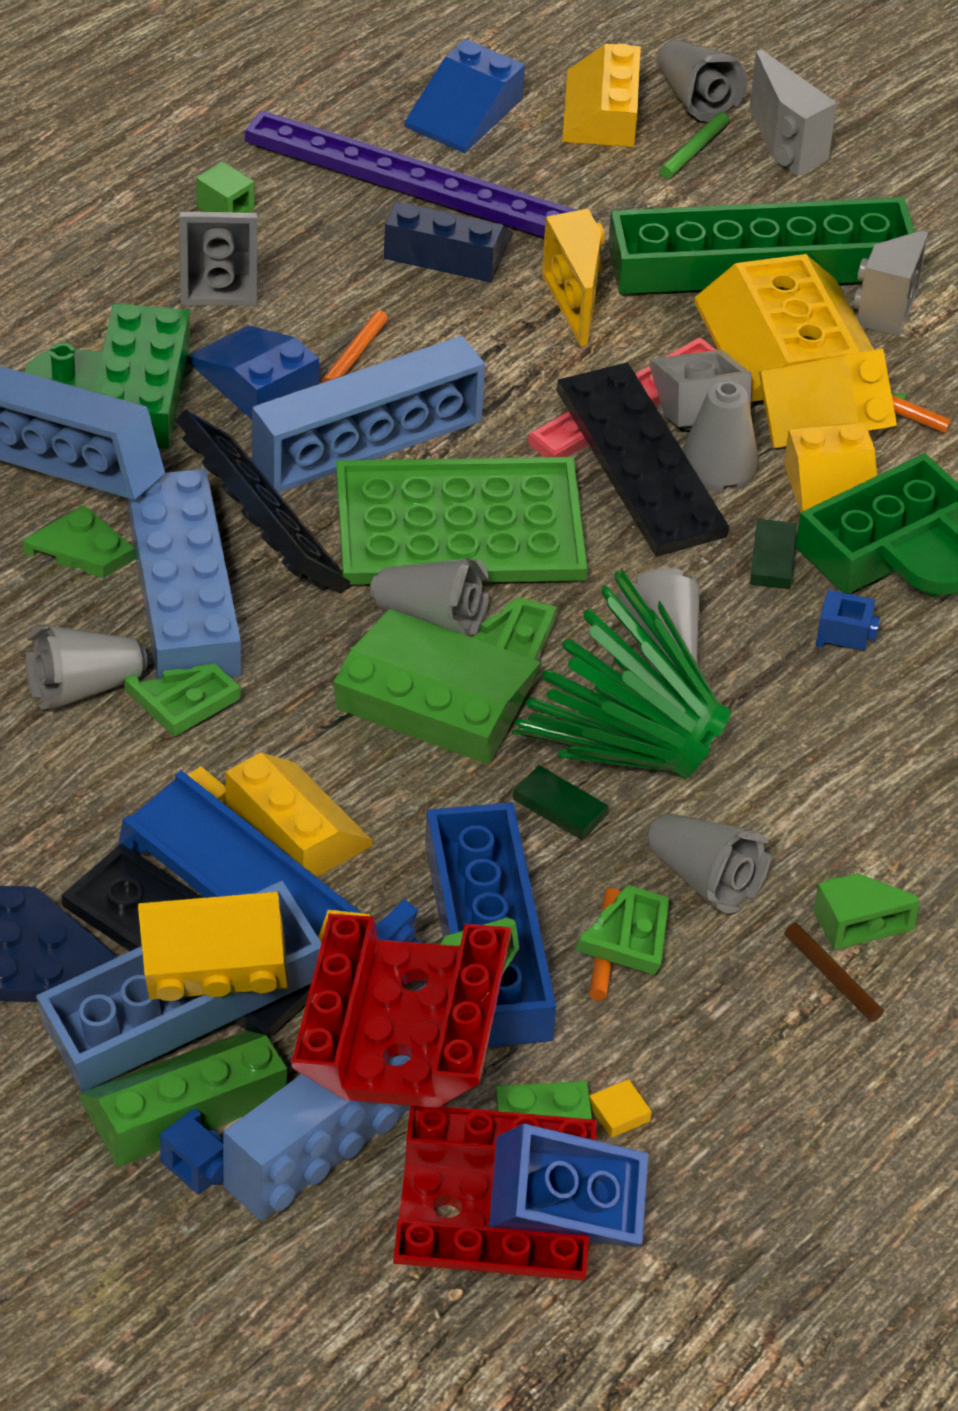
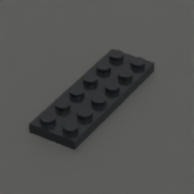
(642, 459)
(261, 503)
(109, 902)

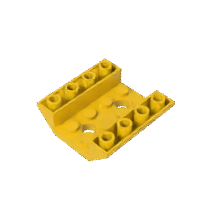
(767, 325)

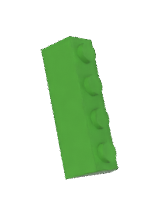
(216, 1079)

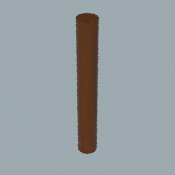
(834, 972)

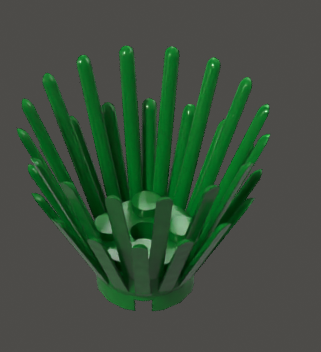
(635, 714)

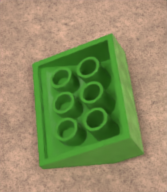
(434, 684)

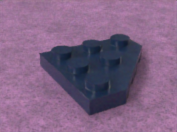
(41, 945)

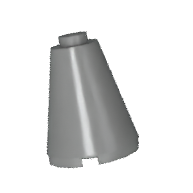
(703, 78)
(723, 439)
(436, 592)
(679, 599)
(78, 664)
(712, 858)

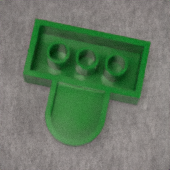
(139, 362)
(887, 525)

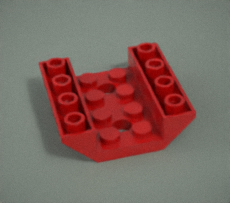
(365, 1016)
(453, 1165)

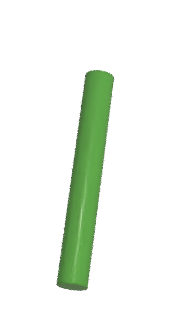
(695, 144)

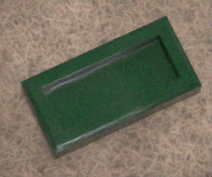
(773, 553)
(560, 802)

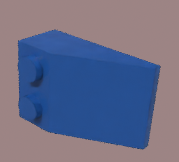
(467, 96)
(256, 366)
(568, 1186)

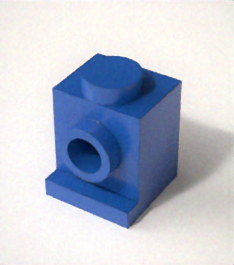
(847, 621)
(193, 1152)

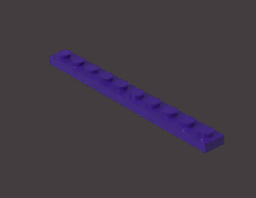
(402, 173)

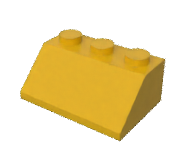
(603, 97)
(293, 813)
(213, 946)

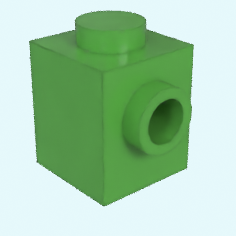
(224, 190)

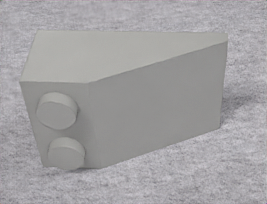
(791, 115)
(218, 258)

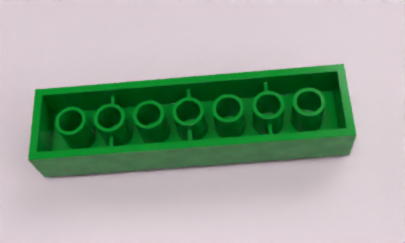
(698, 244)

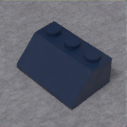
(445, 241)

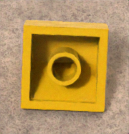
(828, 461)

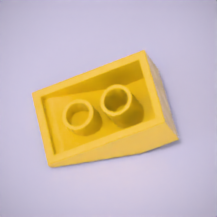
(572, 266)
(828, 394)

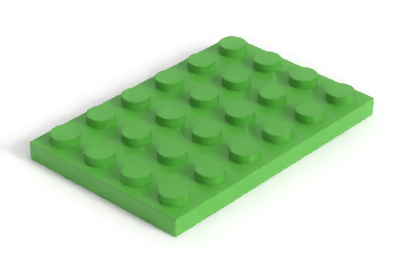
(503, 511)

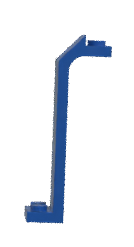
(229, 857)

